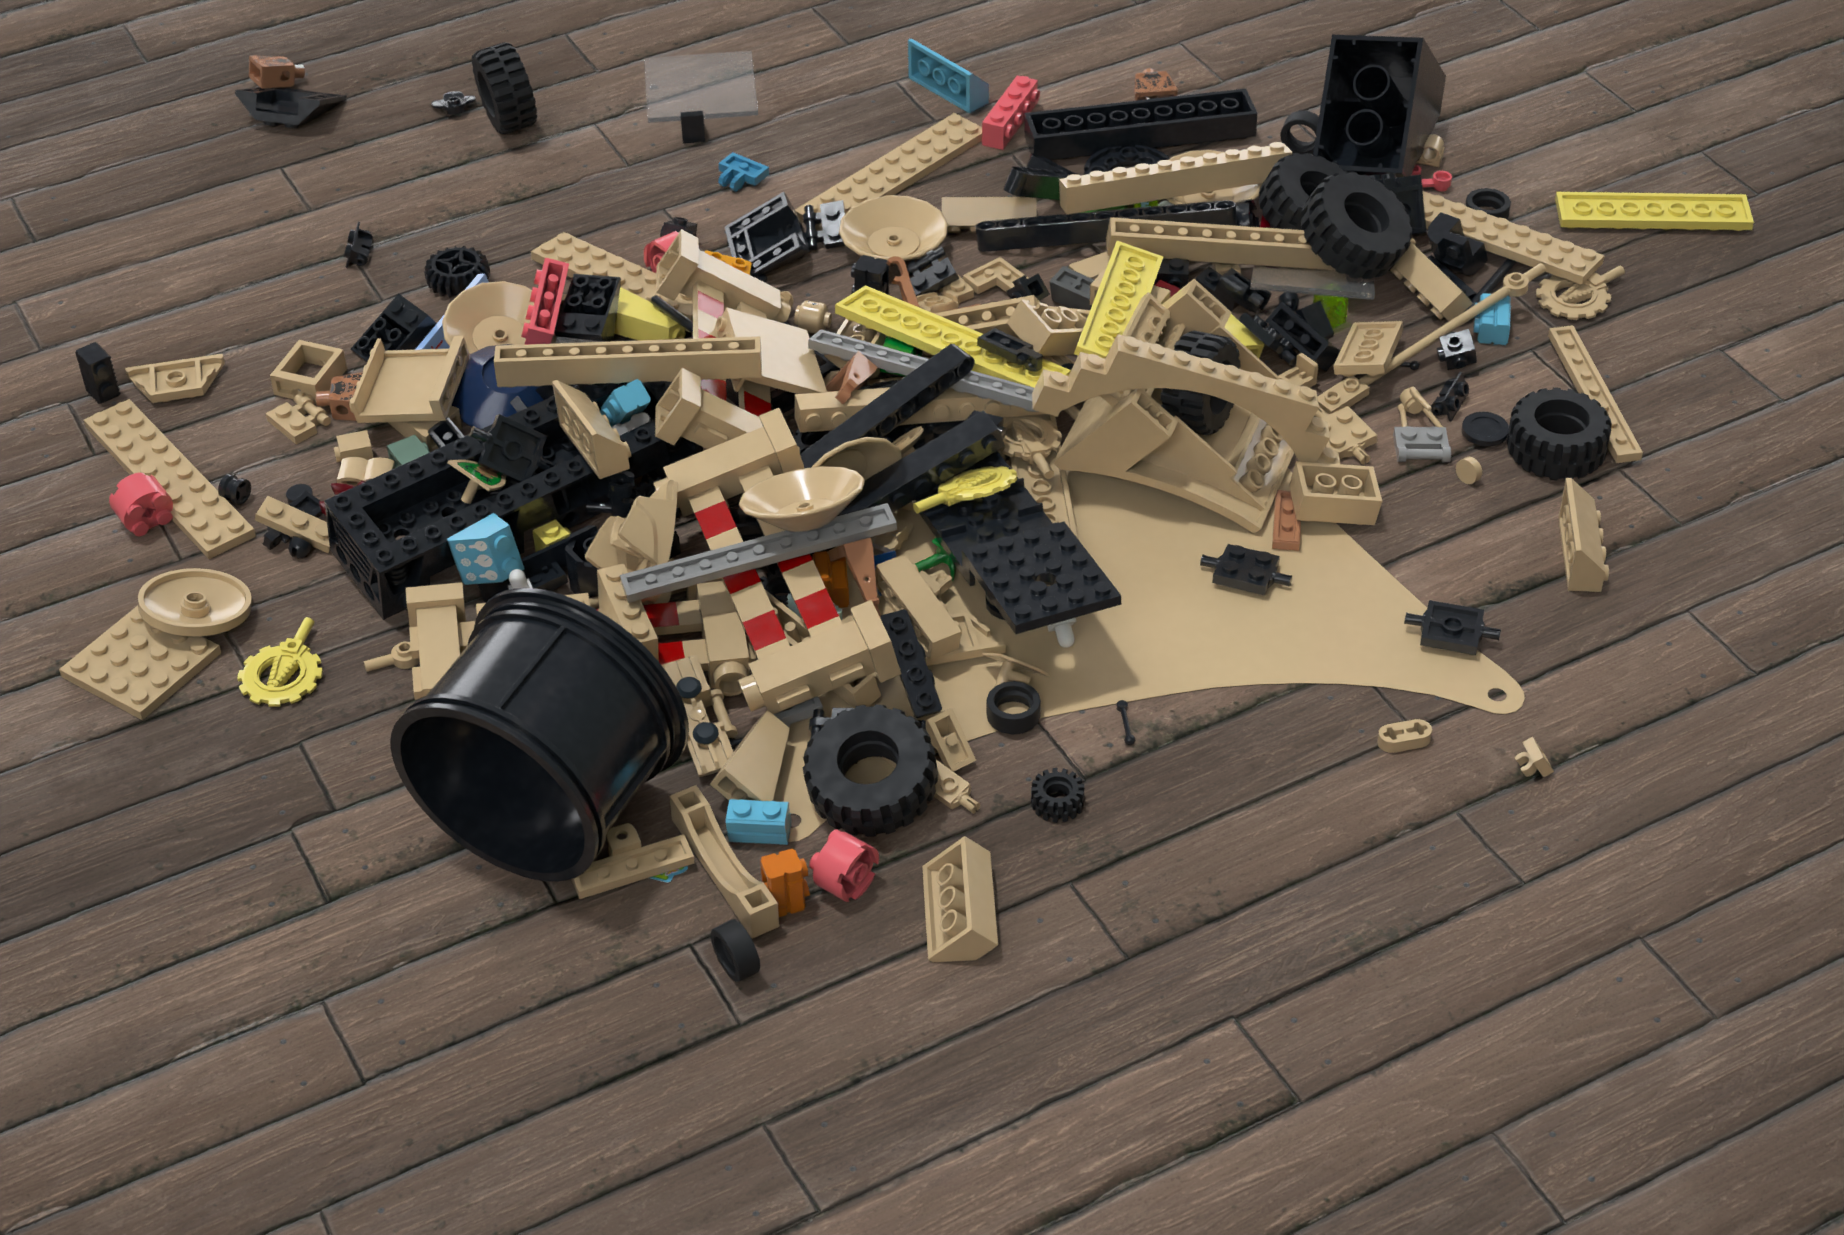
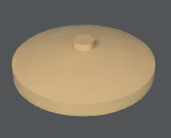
(194, 602)

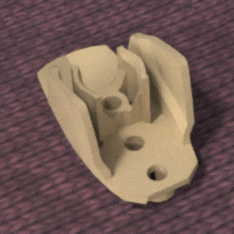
(641, 537)

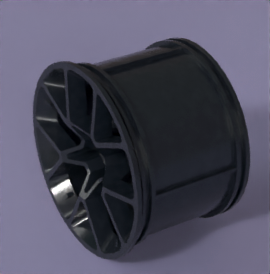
(539, 734)

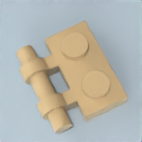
(293, 423)

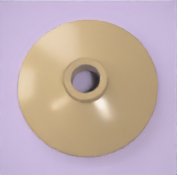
(908, 440)

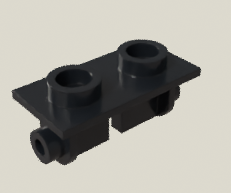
(359, 246)
(1451, 397)

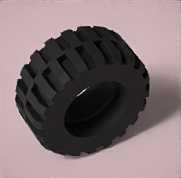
(504, 88)
(1201, 411)
(1559, 434)

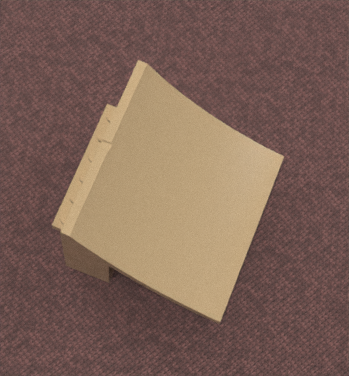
(1141, 442)

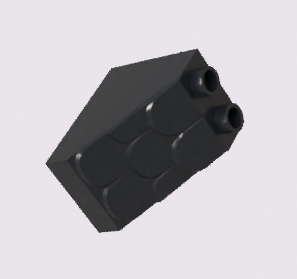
(1378, 103)

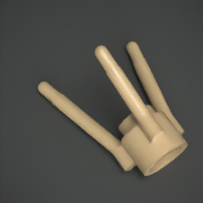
(1413, 403)

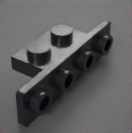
(541, 568)
(911, 658)

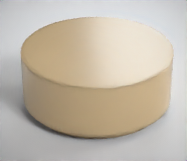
(1469, 470)

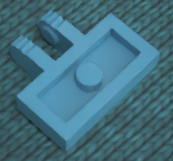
(742, 170)

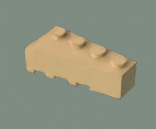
(1048, 329)

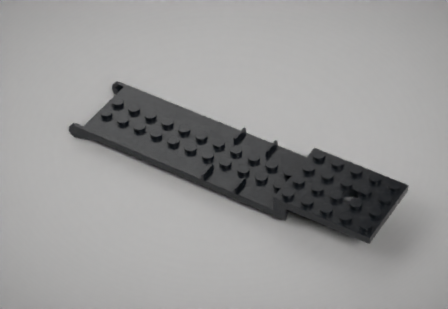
(1015, 550)

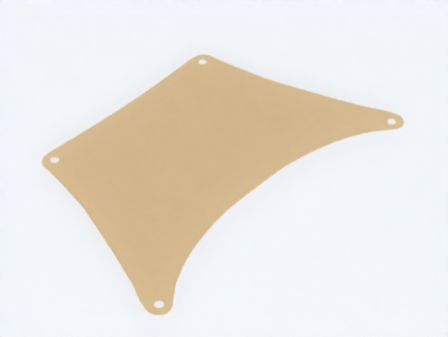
(1178, 627)

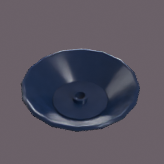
(478, 393)

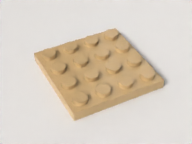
(138, 664)

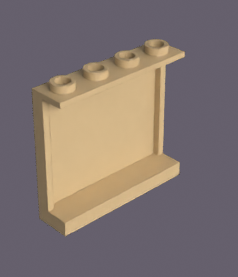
(784, 350)
(409, 383)

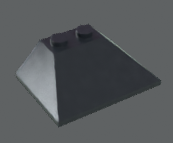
(286, 104)
(768, 236)

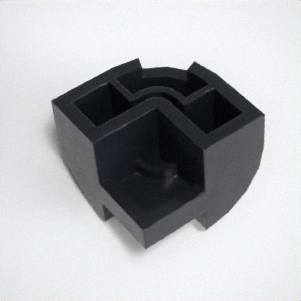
(1454, 248)

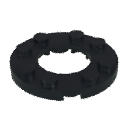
(1116, 156)

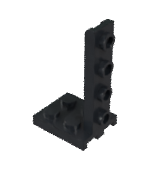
(1410, 193)

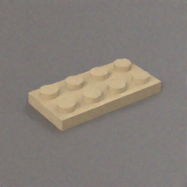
(1368, 348)

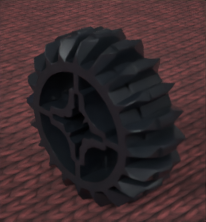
(454, 270)

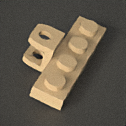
(631, 862)

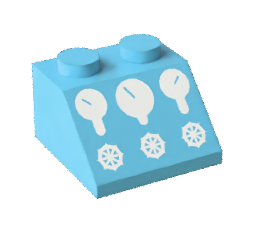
(485, 551)

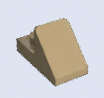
(949, 740)

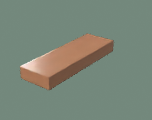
(1285, 526)

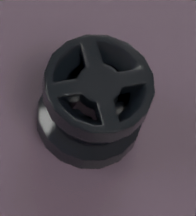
(235, 489)

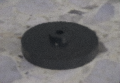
(1485, 428)

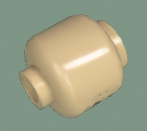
(812, 316)

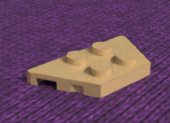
(176, 378)
(974, 641)

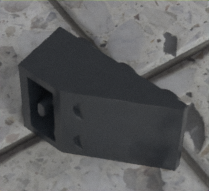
(590, 308)
(399, 327)

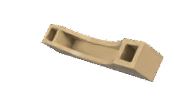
(744, 893)

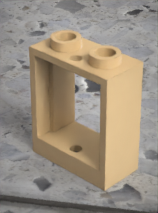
(287, 382)

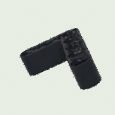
(1037, 179)

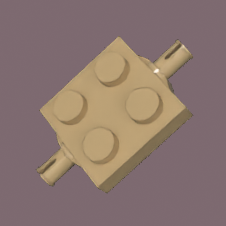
(1348, 433)

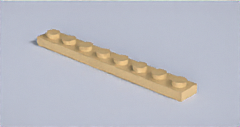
(1589, 381)

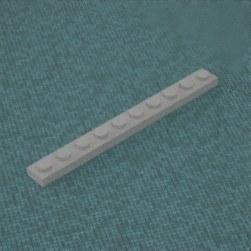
(904, 363)
(756, 553)

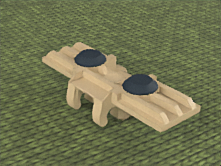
(706, 741)

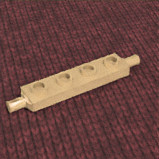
(950, 788)

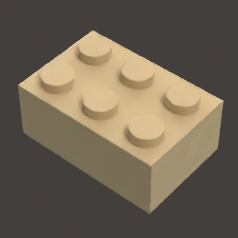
(1335, 493)

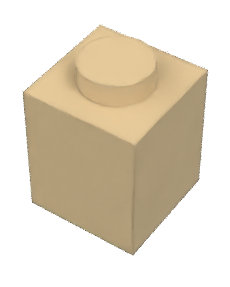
(353, 445)

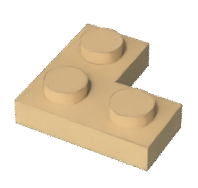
(991, 274)

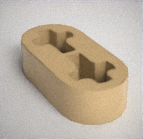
(1404, 736)

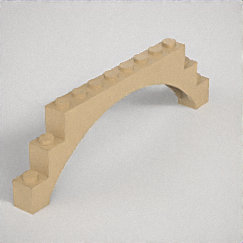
(1141, 365)

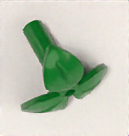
(936, 559)

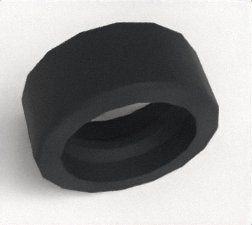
(1299, 118)
(1489, 198)
(1013, 692)
(735, 950)

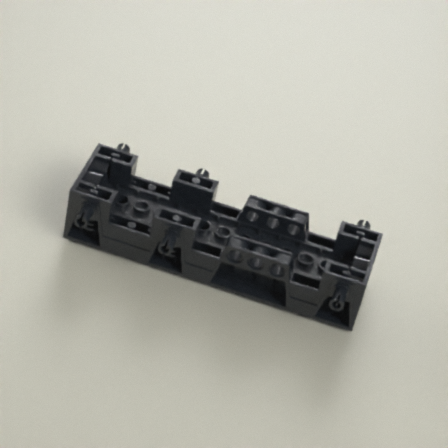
(427, 508)

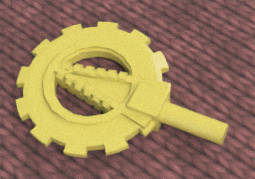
(969, 486)
(284, 661)

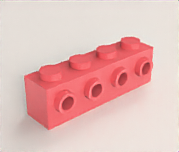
(1010, 112)
(546, 302)

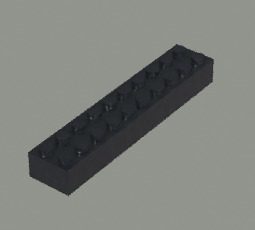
(1141, 122)

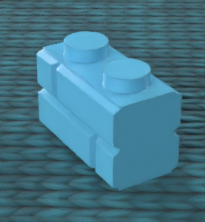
(1494, 322)
(625, 402)
(758, 821)

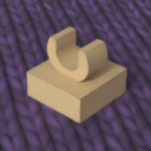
(1536, 759)

